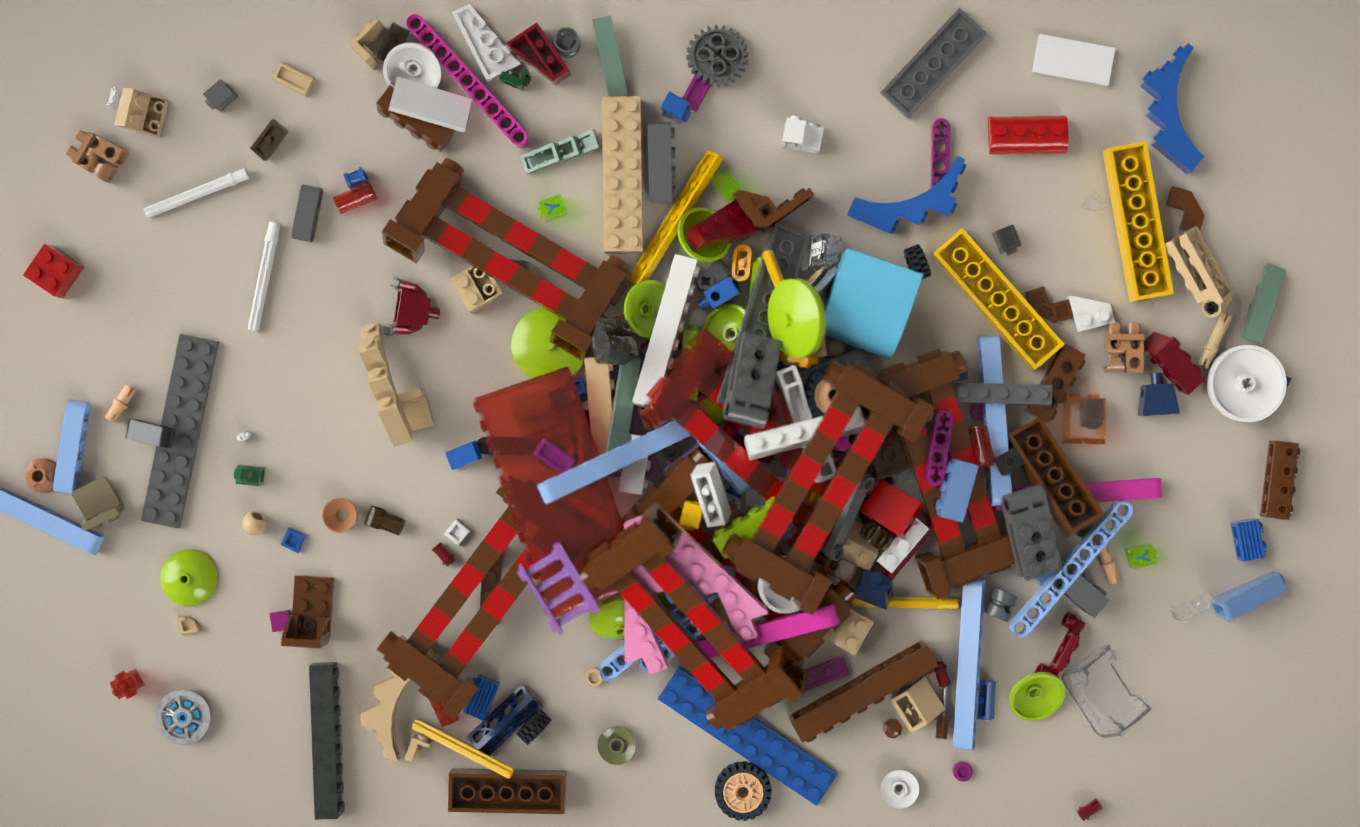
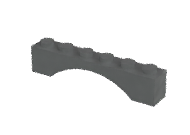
(1003, 394)

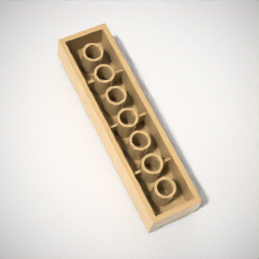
(622, 174)

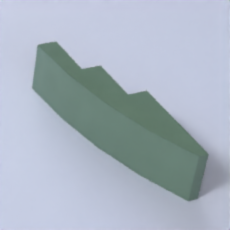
(610, 56)
(560, 151)
(1263, 305)

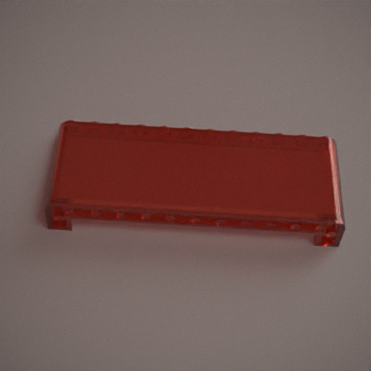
(582, 520)

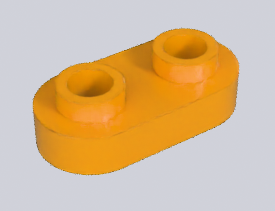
(742, 264)

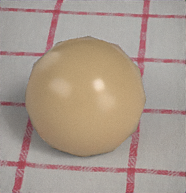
(834, 348)
(254, 523)

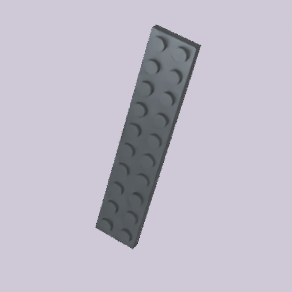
(789, 250)
(185, 414)

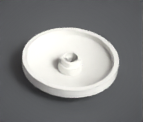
(1246, 383)

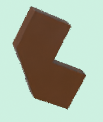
(1185, 200)
(1053, 312)

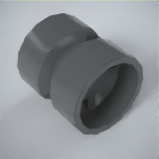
(567, 42)
(1001, 604)

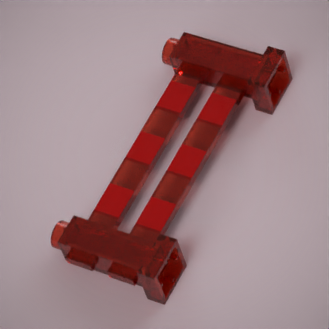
(670, 401)

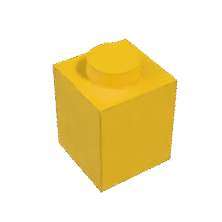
(691, 515)

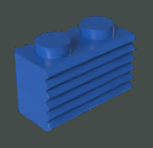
(676, 108)
(1248, 539)
(482, 699)

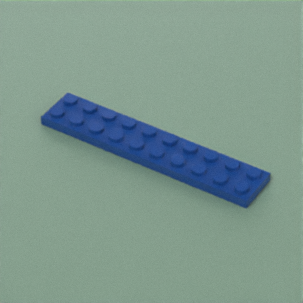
(751, 740)

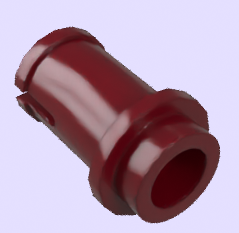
(444, 554)
(941, 674)
(1089, 809)

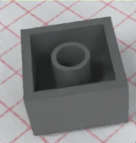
(1086, 596)

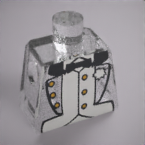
(824, 251)

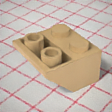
(141, 112)
(475, 288)
(917, 704)

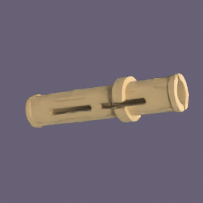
(1214, 341)

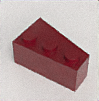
(539, 53)
(721, 227)
(1174, 362)

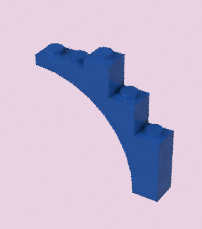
(1162, 86)
(936, 198)

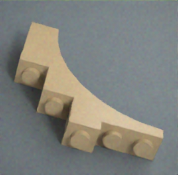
(382, 385)
(382, 716)

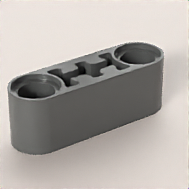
(307, 213)

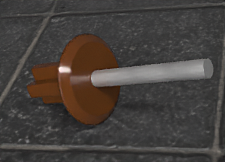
(942, 721)

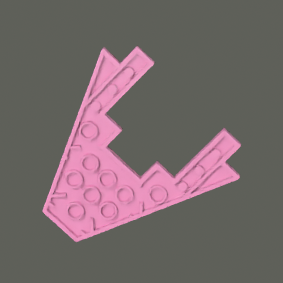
(707, 577)

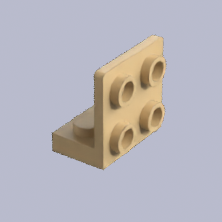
(362, 41)
(416, 409)

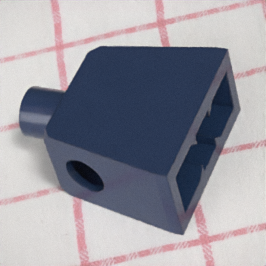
(1157, 398)
(875, 589)

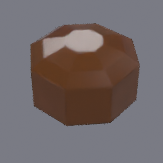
(892, 728)

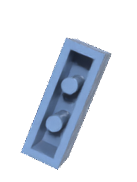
(956, 489)

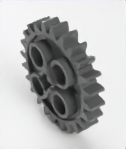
(706, 67)

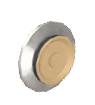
(821, 278)

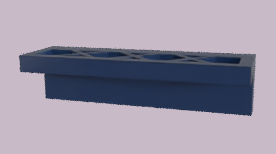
(506, 724)

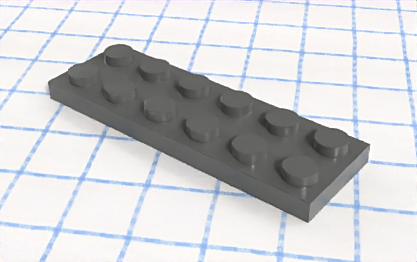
(933, 63)

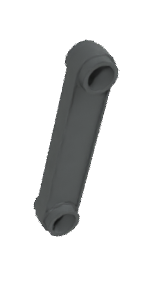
(834, 546)

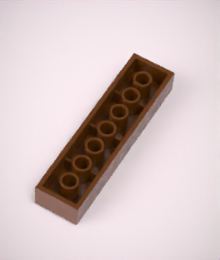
(862, 691)

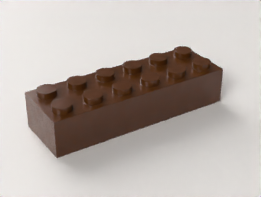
(1048, 465)
(492, 793)

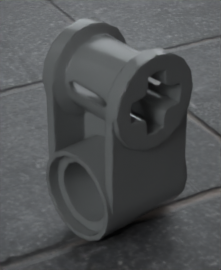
(715, 273)

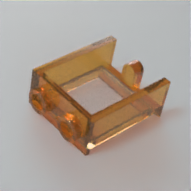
(1072, 431)

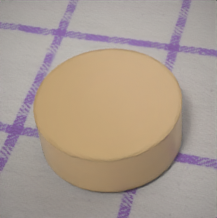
(592, 677)

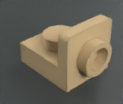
(414, 748)

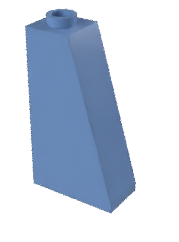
(1248, 596)

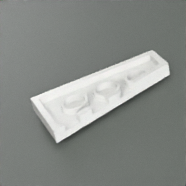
(484, 44)

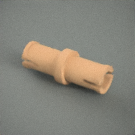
(120, 403)
(1108, 565)

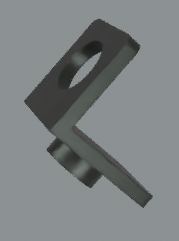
(1009, 461)

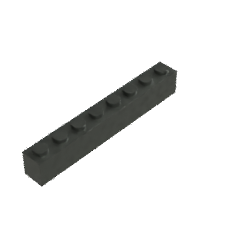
(325, 740)

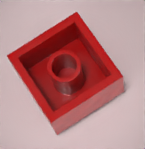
(53, 271)

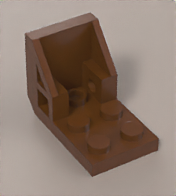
(755, 204)
(311, 613)

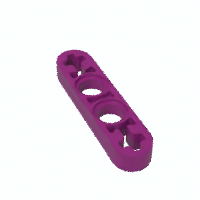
(939, 156)
(938, 447)

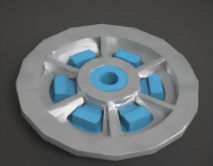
(183, 717)

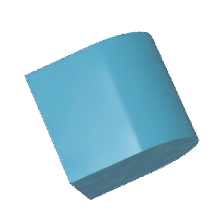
(869, 303)

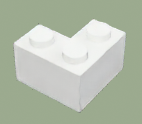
(802, 136)

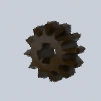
(876, 536)

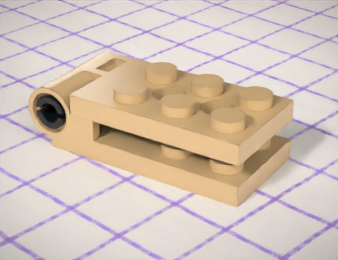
(1200, 271)

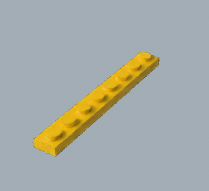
(669, 226)

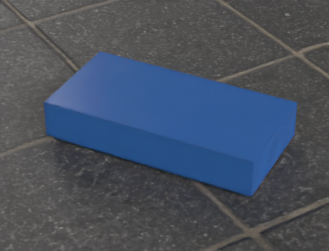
(463, 455)

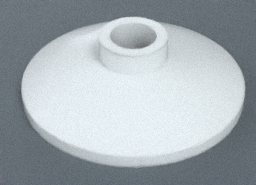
(903, 797)

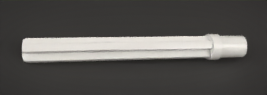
(230, 179)
(271, 241)

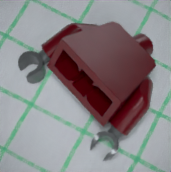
(411, 309)

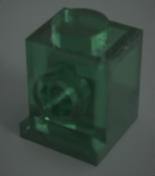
(241, 477)

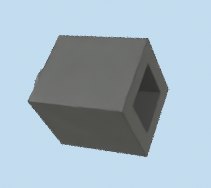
(219, 96)

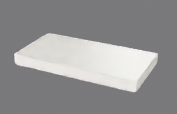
(1073, 60)
(430, 104)

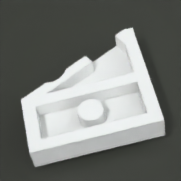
(1089, 313)

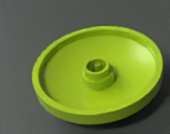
(796, 317)
(533, 348)

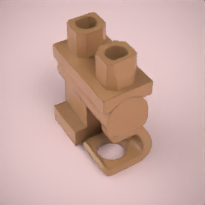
(91, 152)
(1129, 344)

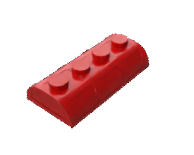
(1028, 135)

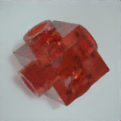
(126, 684)

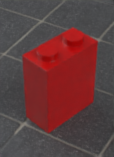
(891, 509)

